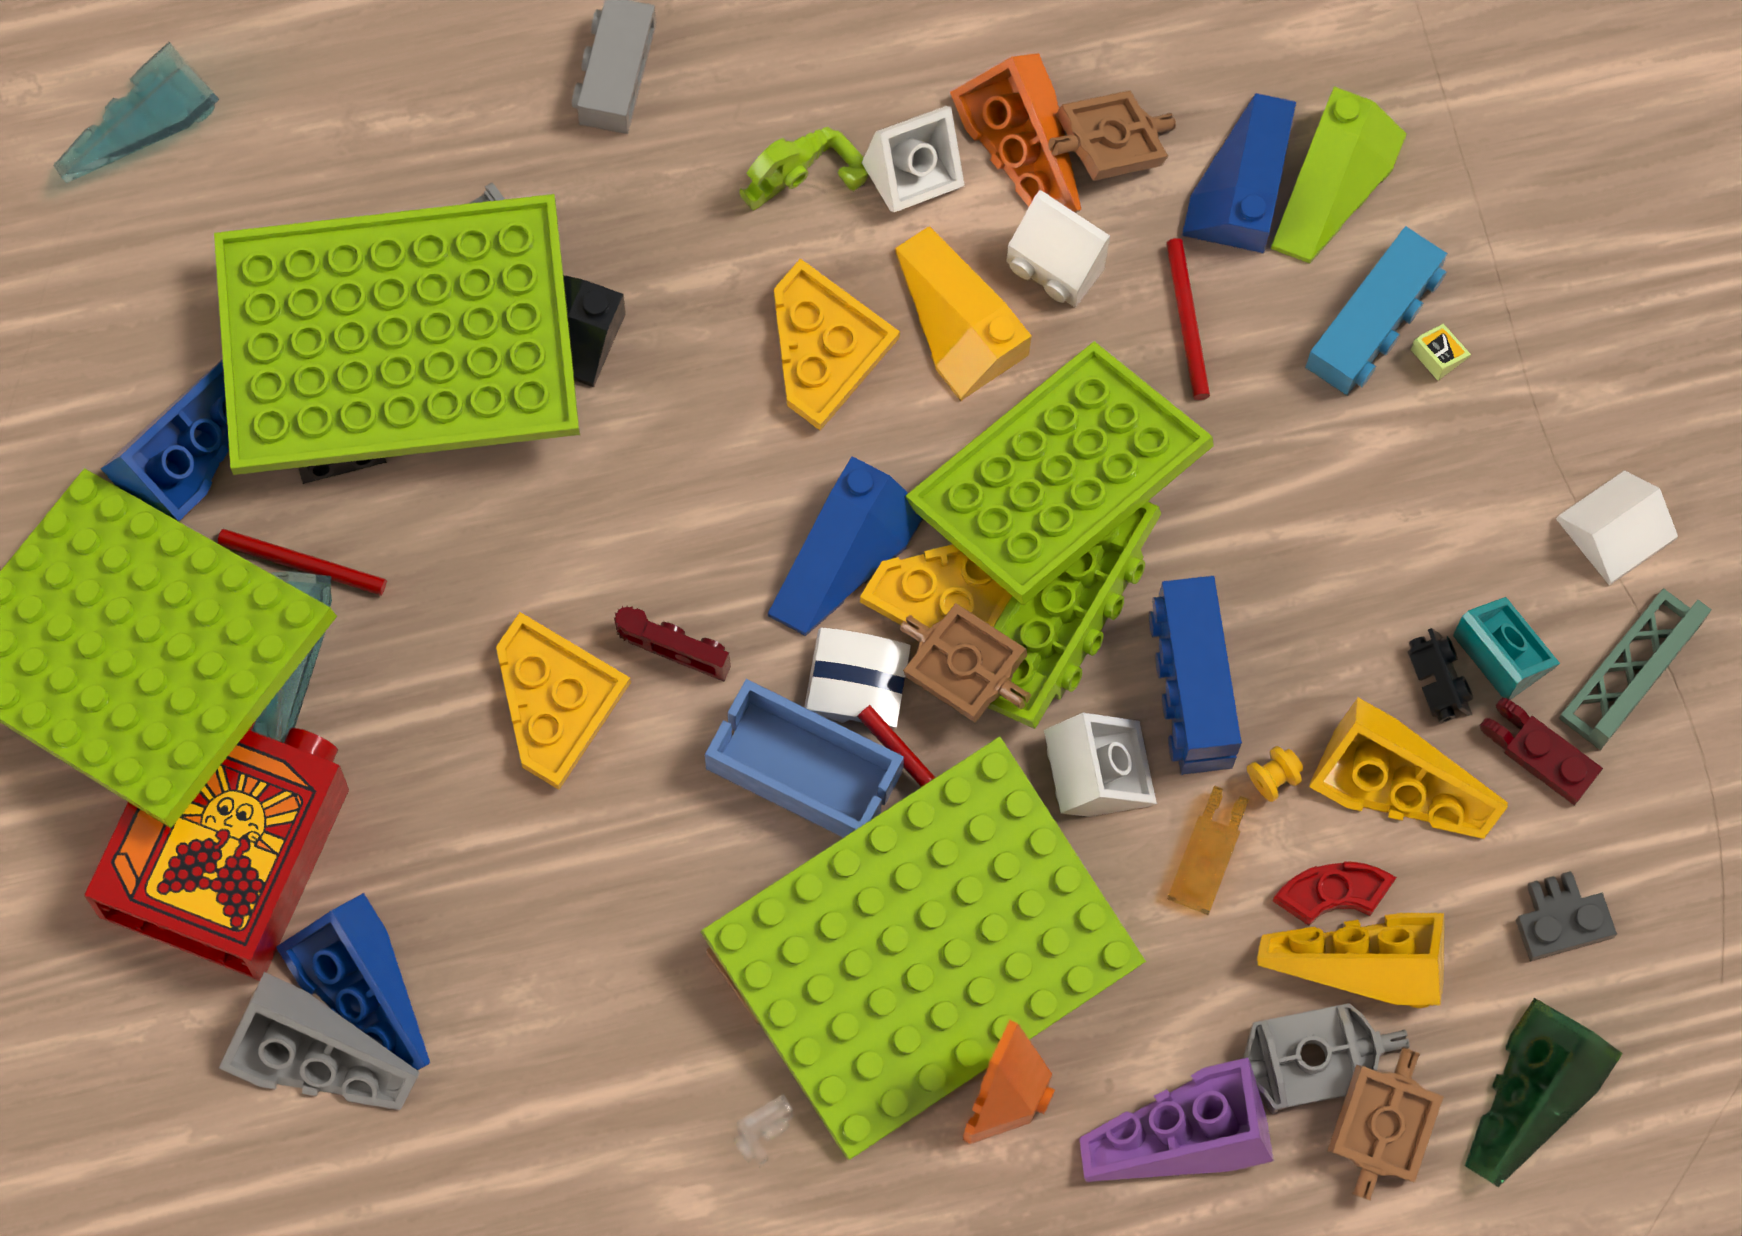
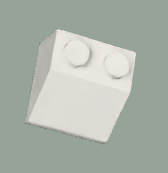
(1058, 250)
(1099, 765)

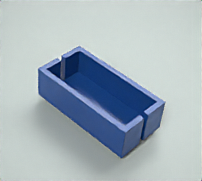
(1196, 675)

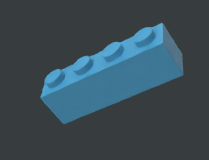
(1376, 311)

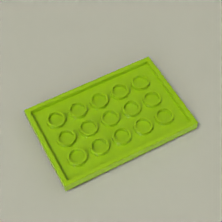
(1059, 472)

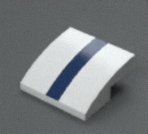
(856, 672)

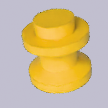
(1280, 769)

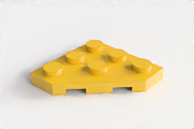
(825, 342)
(931, 586)
(554, 697)

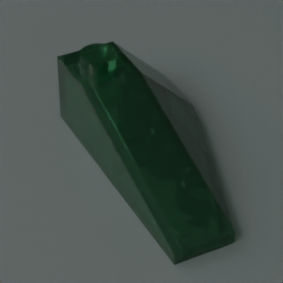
(1547, 1079)

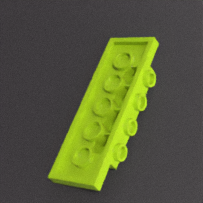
(1068, 616)

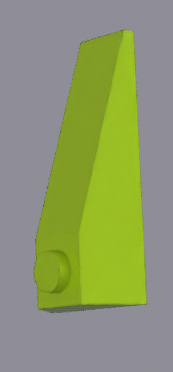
(1344, 164)

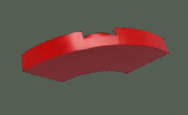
(1334, 887)

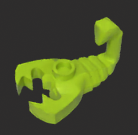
(787, 162)

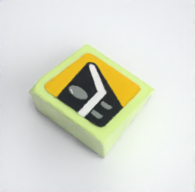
(1439, 351)

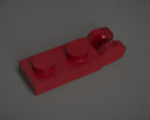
(672, 643)
(1542, 752)

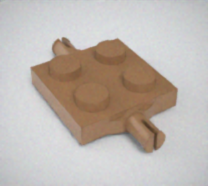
(1112, 135)
(965, 662)
(1385, 1123)

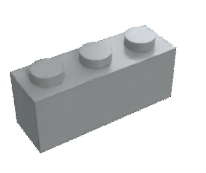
(614, 64)

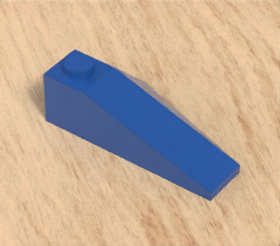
(1241, 185)
(178, 451)
(854, 532)
(356, 973)

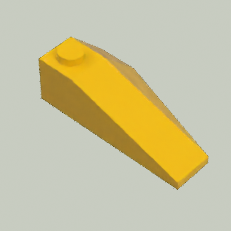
(963, 319)
(1392, 770)
(1383, 961)

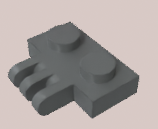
(1563, 919)

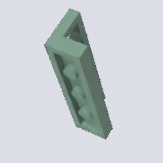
(1650, 669)

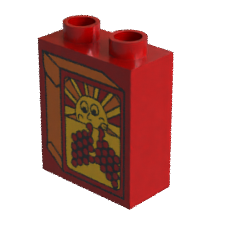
(233, 859)

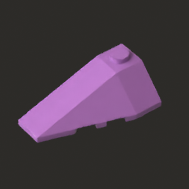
(1195, 1129)

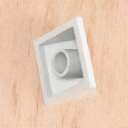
(915, 159)
(1620, 525)

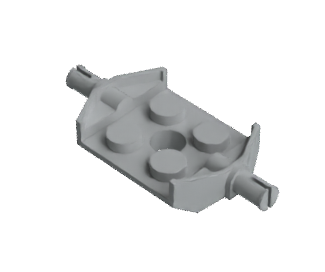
(1340, 1032)

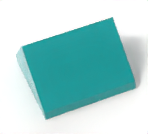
(1504, 647)

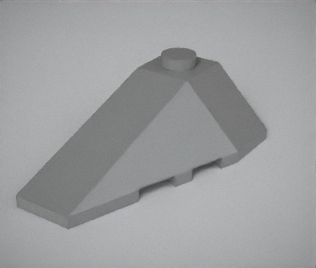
(306, 1045)

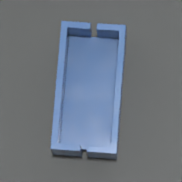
(803, 761)

